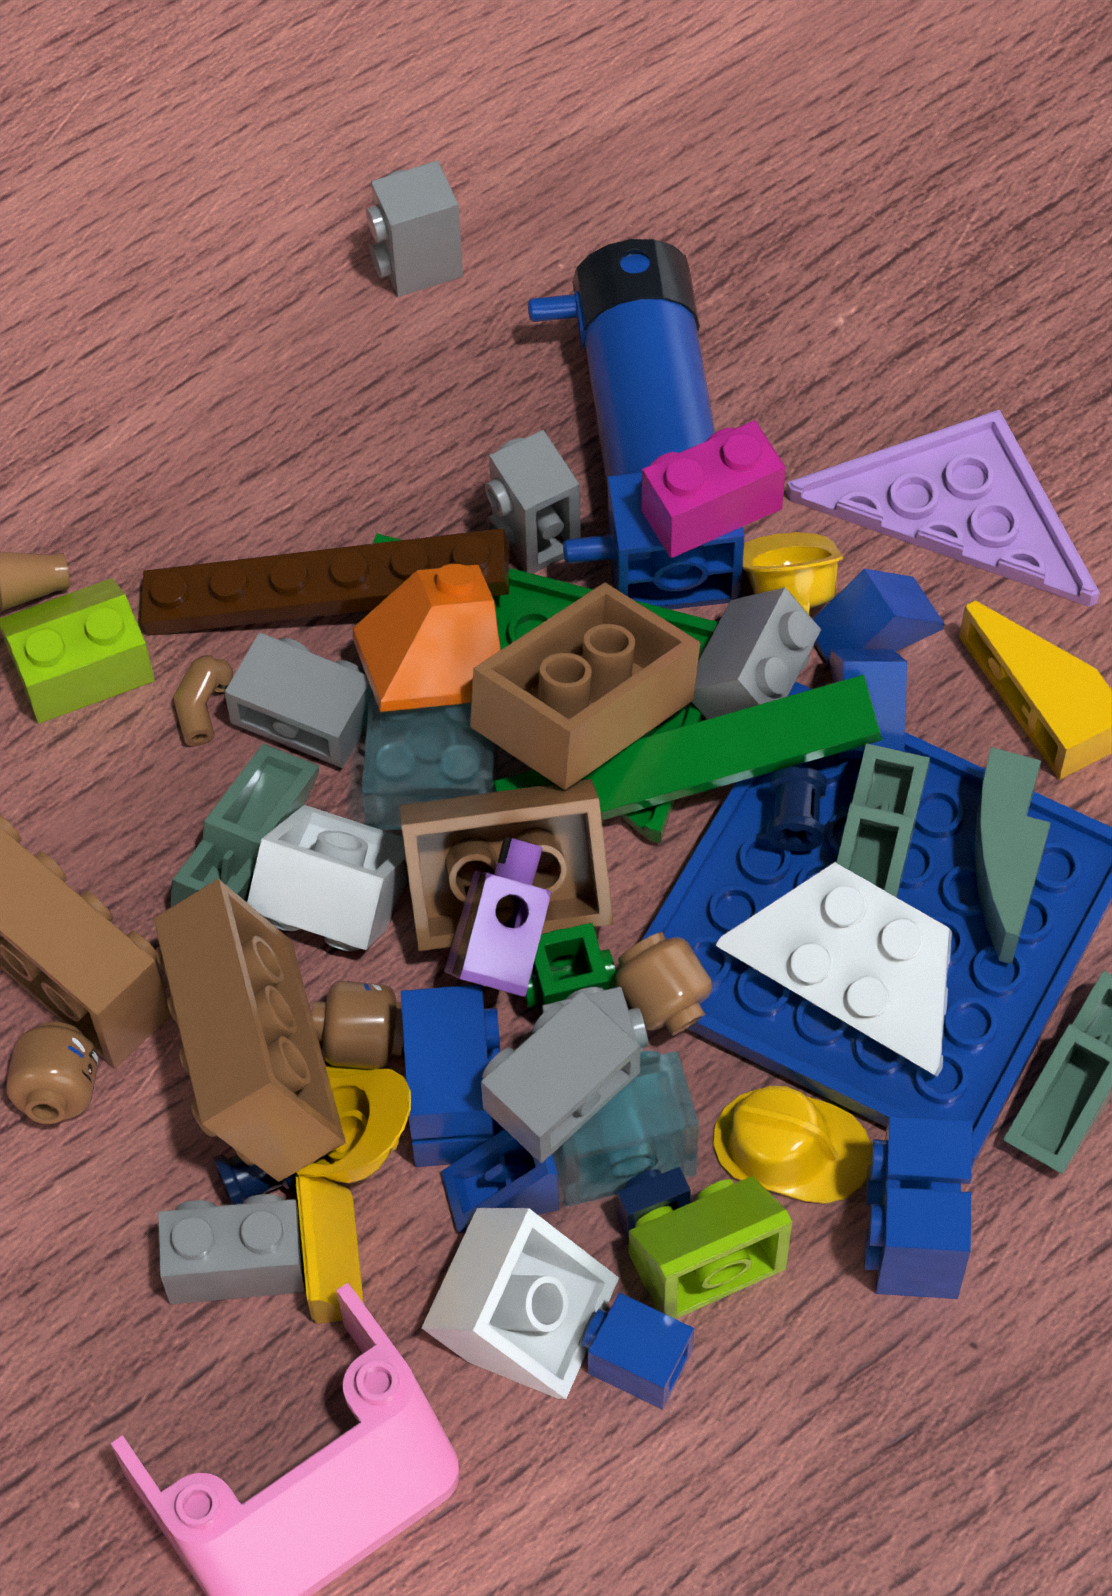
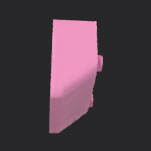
(327, 1507)

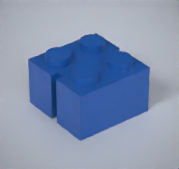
(446, 1052)
(917, 1207)

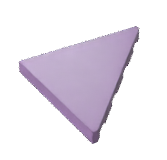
(961, 497)

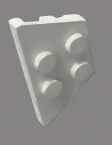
(856, 959)

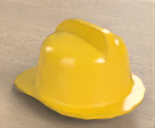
(794, 560)
(372, 1117)
(793, 1145)

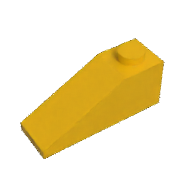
(1050, 692)

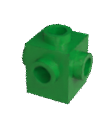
(566, 963)

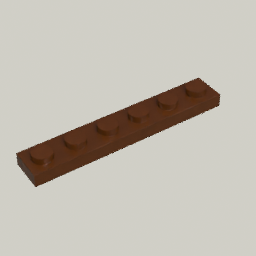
(309, 581)

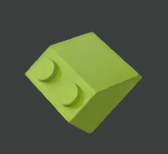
(77, 650)
(710, 1246)

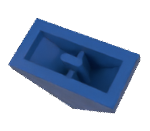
(876, 613)
(887, 683)
(500, 1176)

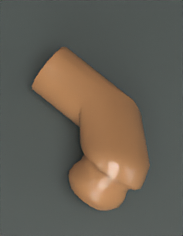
(191, 697)

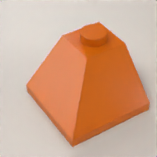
(428, 638)

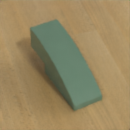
(256, 803)
(883, 816)
(1007, 847)
(1070, 1087)

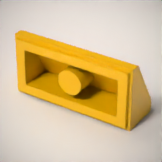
(327, 1245)

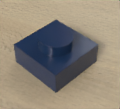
(648, 1192)

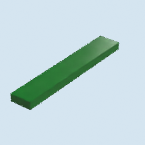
(729, 748)

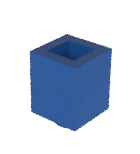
(638, 1349)

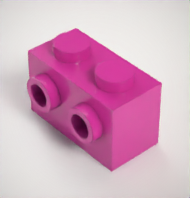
(712, 488)

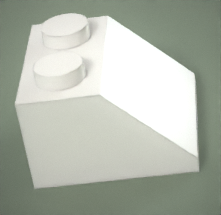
(329, 878)
(520, 1300)

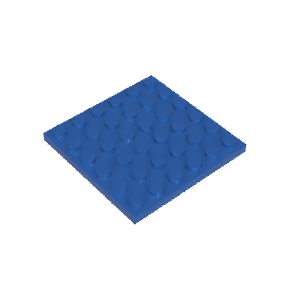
(992, 1006)

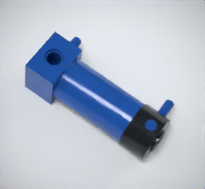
(649, 401)

